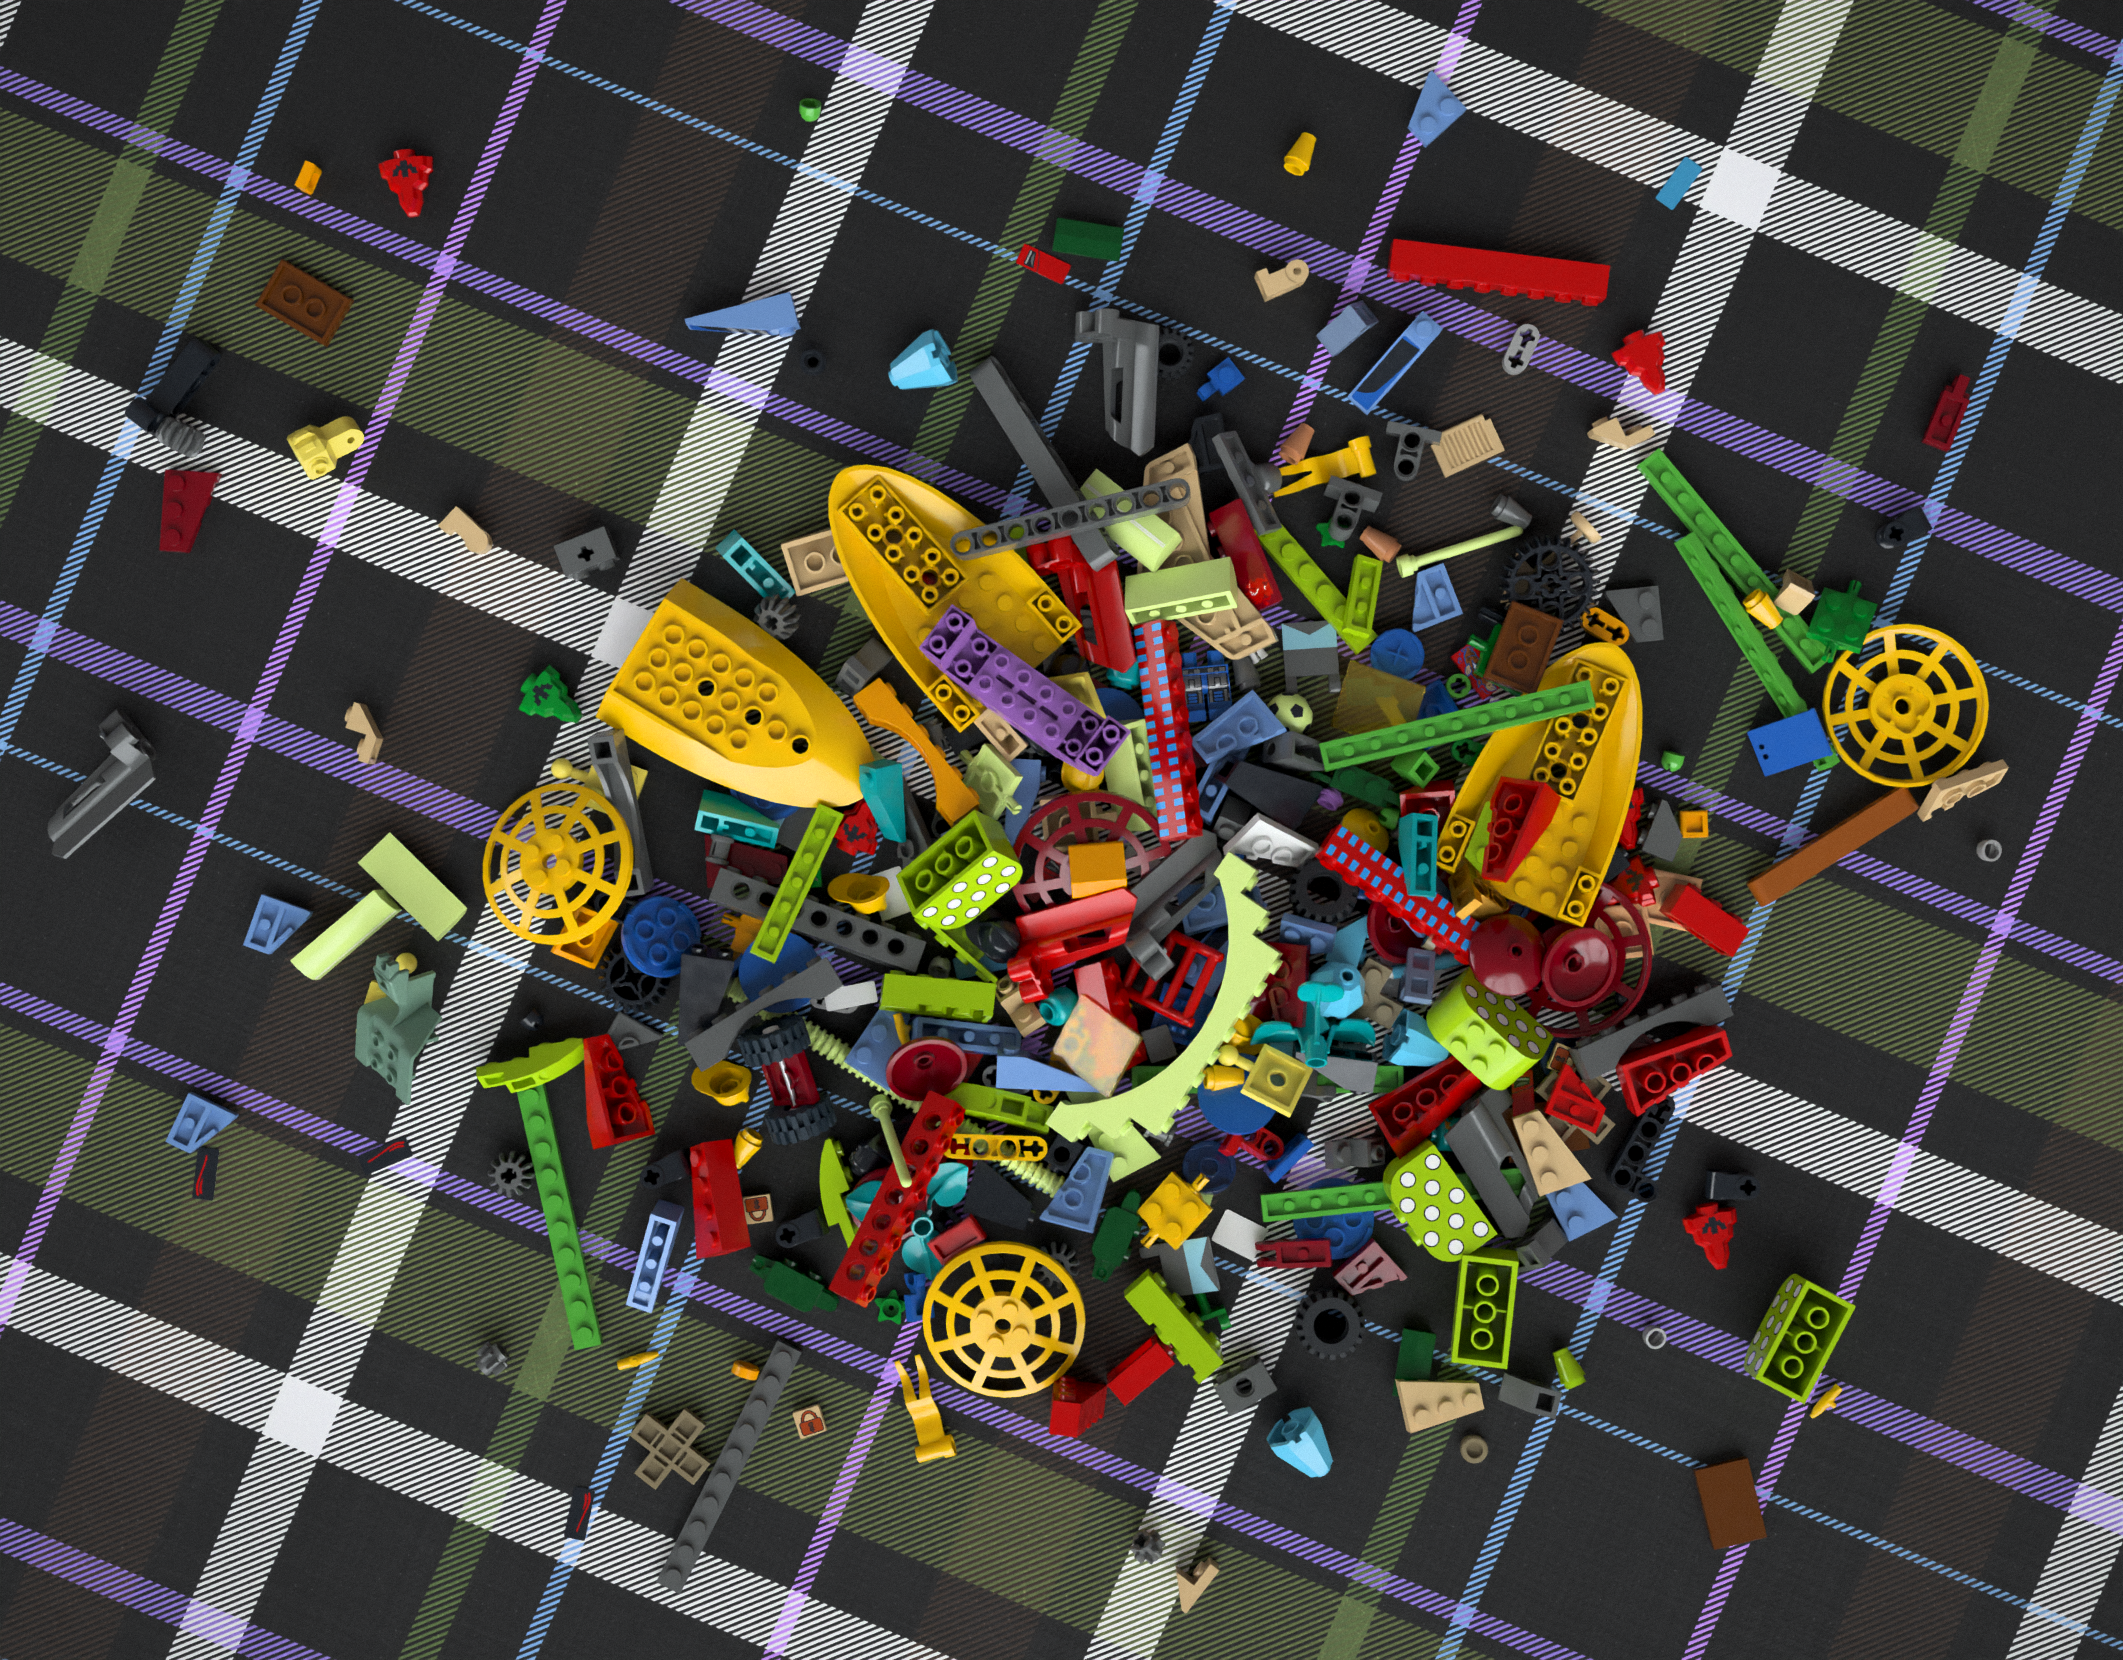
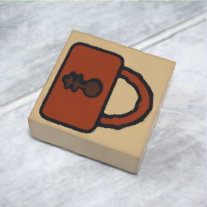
(1559, 1056)
(758, 1208)
(809, 1421)

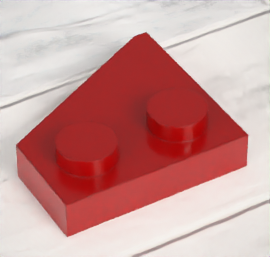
(1574, 1102)

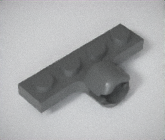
(1251, 481)

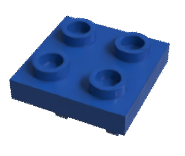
(1179, 1032)

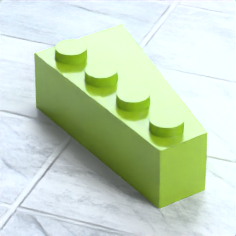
(937, 997)
(1175, 1324)

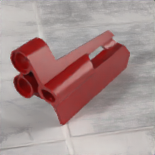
(1086, 586)
(1052, 940)

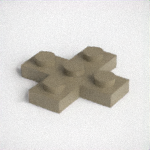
(1376, 1004)
(1598, 1087)
(670, 1448)

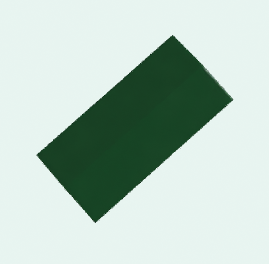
(1088, 239)
(1414, 1355)

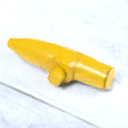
(902, 1029)
(635, 1360)
(1826, 1401)

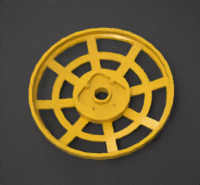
(1920, 703)
(567, 867)
(1004, 1306)

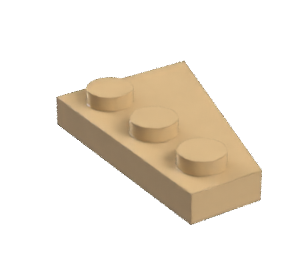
(1969, 783)
(1436, 1402)

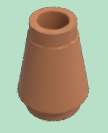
(1296, 444)
(1381, 544)

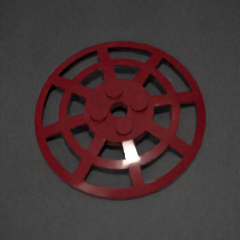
(1078, 826)
(1620, 943)

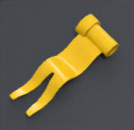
(1339, 464)
(925, 1416)

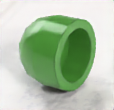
(810, 109)
(1672, 760)
(1389, 818)

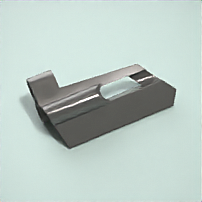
(1129, 356)
(120, 781)
(1154, 915)
(1481, 1144)

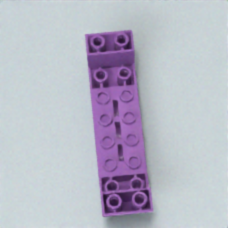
(1022, 694)

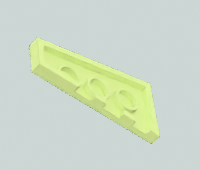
(1130, 1151)

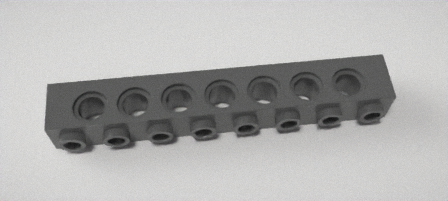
(906, 961)

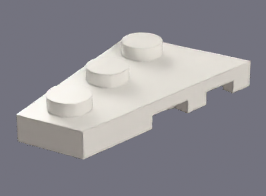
(1273, 841)

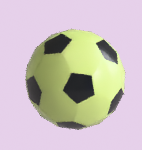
(1292, 712)

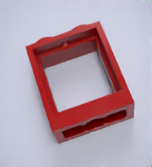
(1140, 1369)

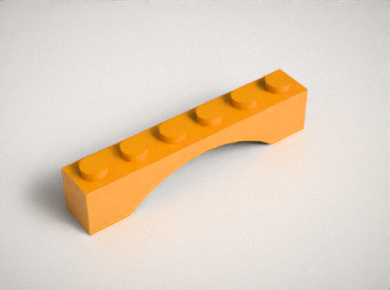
(883, 710)

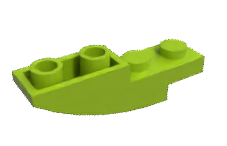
(543, 1065)
(1002, 1106)
(834, 1181)

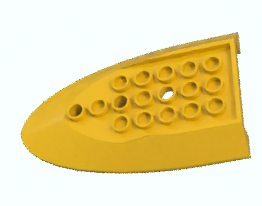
(995, 590)
(704, 640)
(1600, 769)

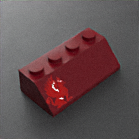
(1240, 543)

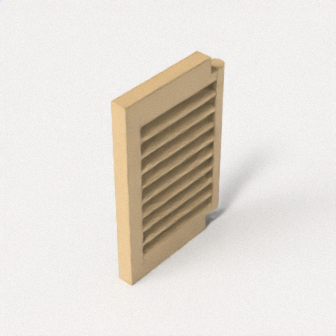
(1467, 445)

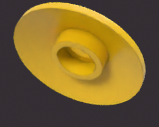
(1367, 827)

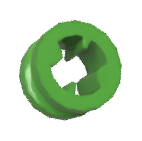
(1463, 692)

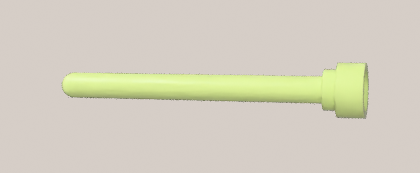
(1409, 564)
(881, 1108)

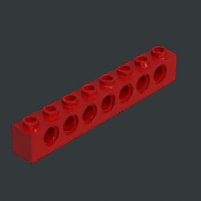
(885, 1206)

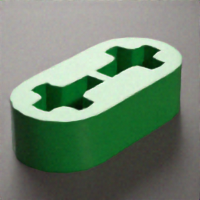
(1471, 746)

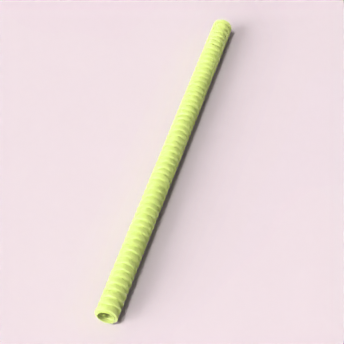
(837, 1051)

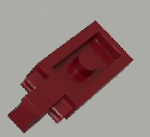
(1947, 415)

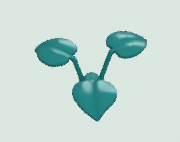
(1316, 1047)
(945, 1187)

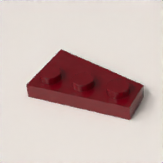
(184, 504)
(750, 861)
(1286, 980)

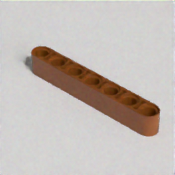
(1832, 845)

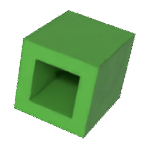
(1415, 767)

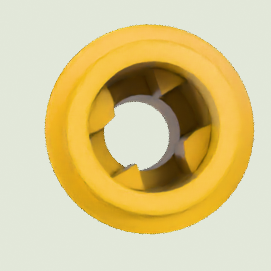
(1300, 155)
(1762, 608)
(1222, 1077)
(746, 1145)

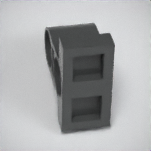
(1411, 454)
(1345, 512)
(863, 667)
(1539, 1245)

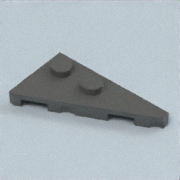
(917, 834)

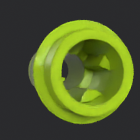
(1568, 1369)

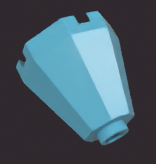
(924, 364)
(1350, 980)
(1412, 1042)
(1302, 1443)

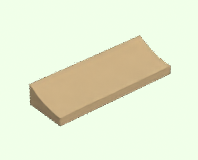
(815, 561)

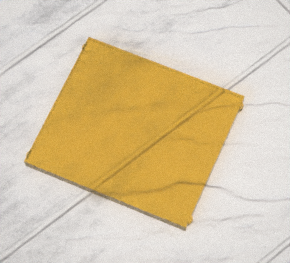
(1375, 700)
(1096, 1045)

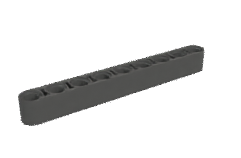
(1040, 457)
(1057, 515)

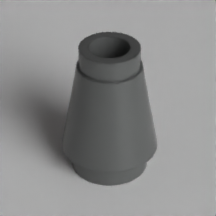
(1510, 512)
(1245, 675)

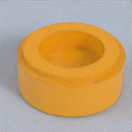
(745, 1370)

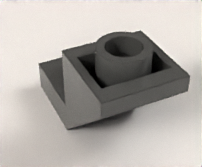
(1354, 1152)

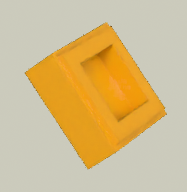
(308, 177)
(1693, 823)

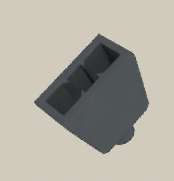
(1282, 749)

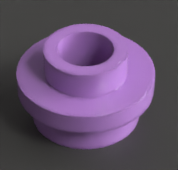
(1330, 799)

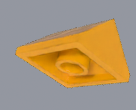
(1096, 868)
(589, 949)

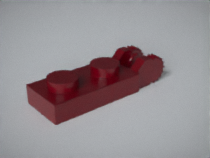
(1296, 1253)

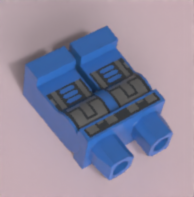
(1208, 681)

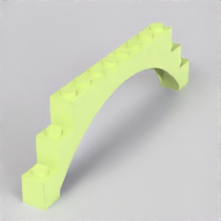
(1246, 969)

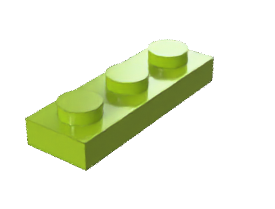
(1362, 596)

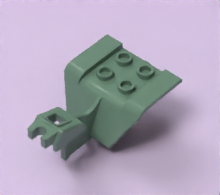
(396, 1026)

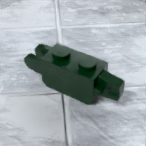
(1361, 785)
(1115, 1234)
(793, 1284)

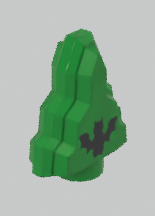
(549, 697)

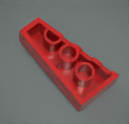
(1103, 984)
(1662, 1068)
(1423, 1104)
(717, 1200)
(1075, 1406)

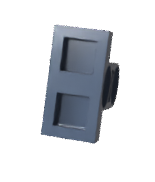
(1347, 327)
(1417, 978)

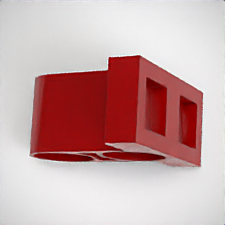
(1254, 1145)

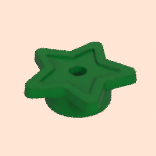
(1326, 538)
(885, 1312)

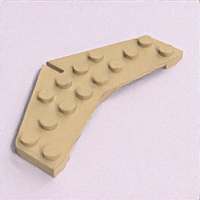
(1231, 631)

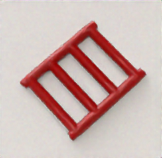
(1165, 1007)

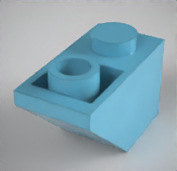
(1350, 943)

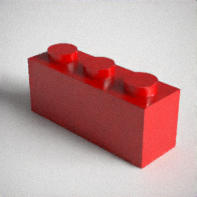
(1704, 919)

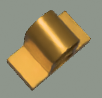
(1473, 896)

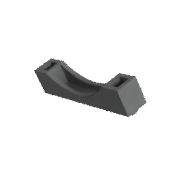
(613, 768)
(715, 1043)
(1602, 1053)

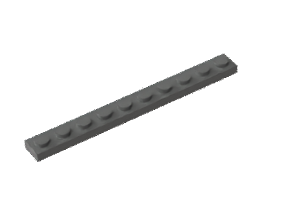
(729, 1466)

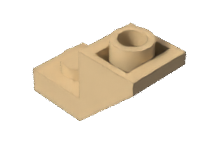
(1611, 433)
(361, 720)
(1025, 1016)

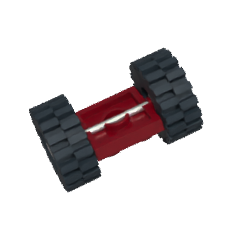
(798, 1107)

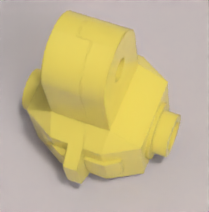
(321, 447)

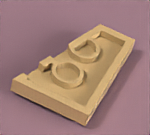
(1547, 1155)

